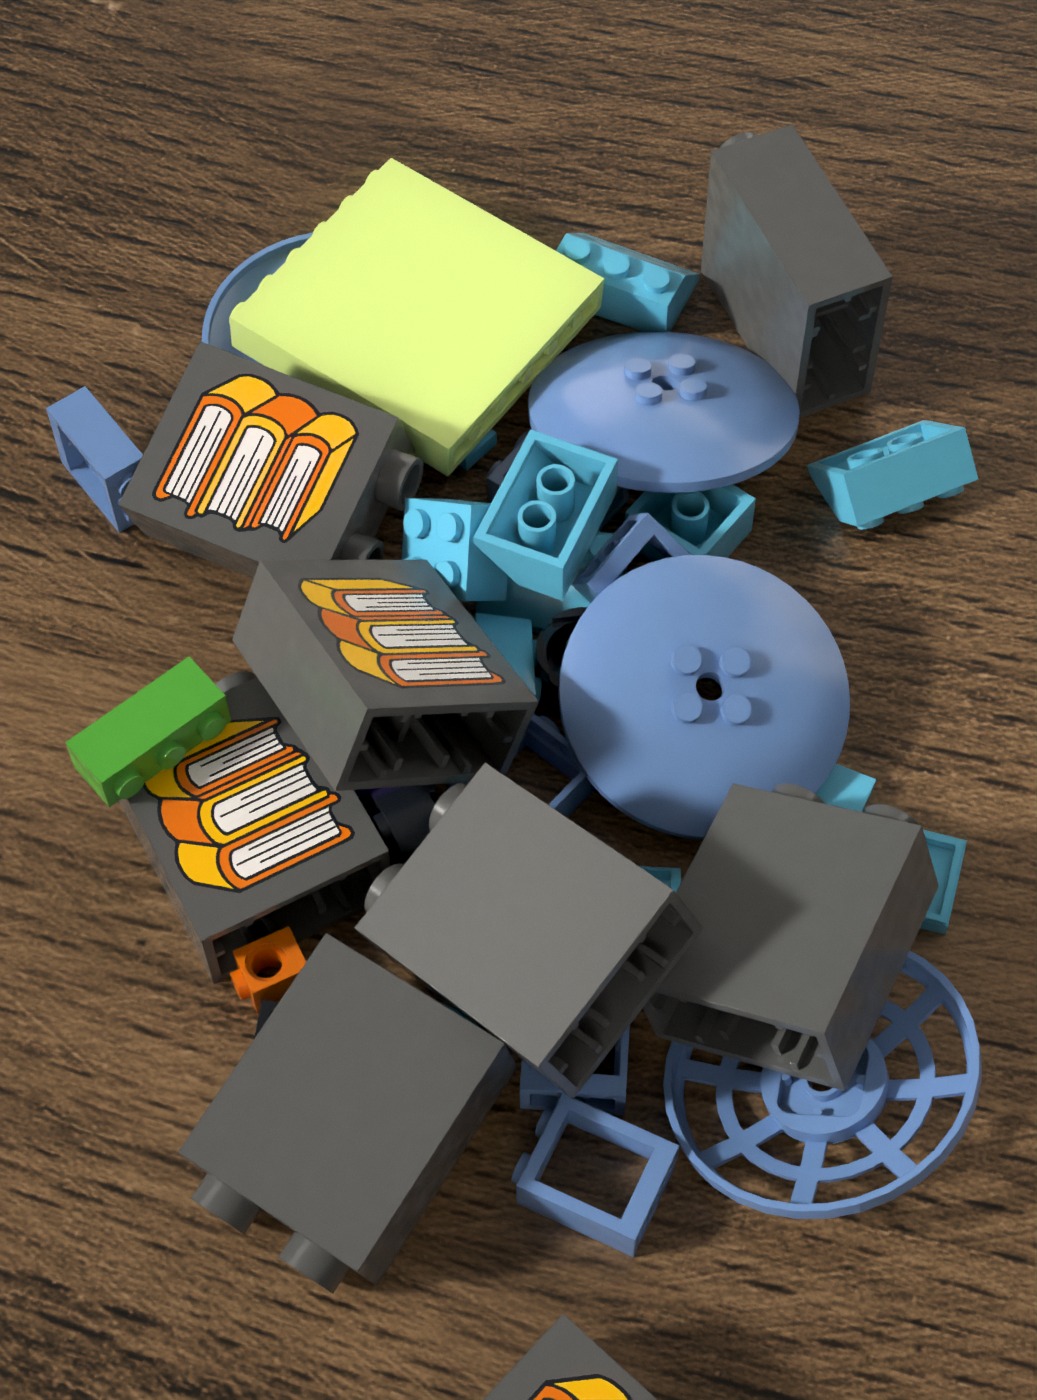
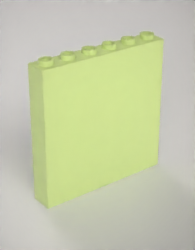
(419, 311)

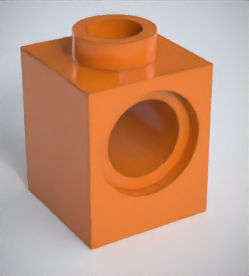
(273, 950)

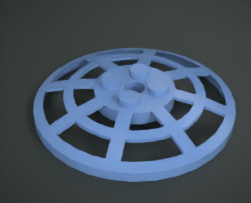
(834, 1114)

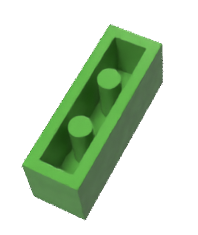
(149, 732)

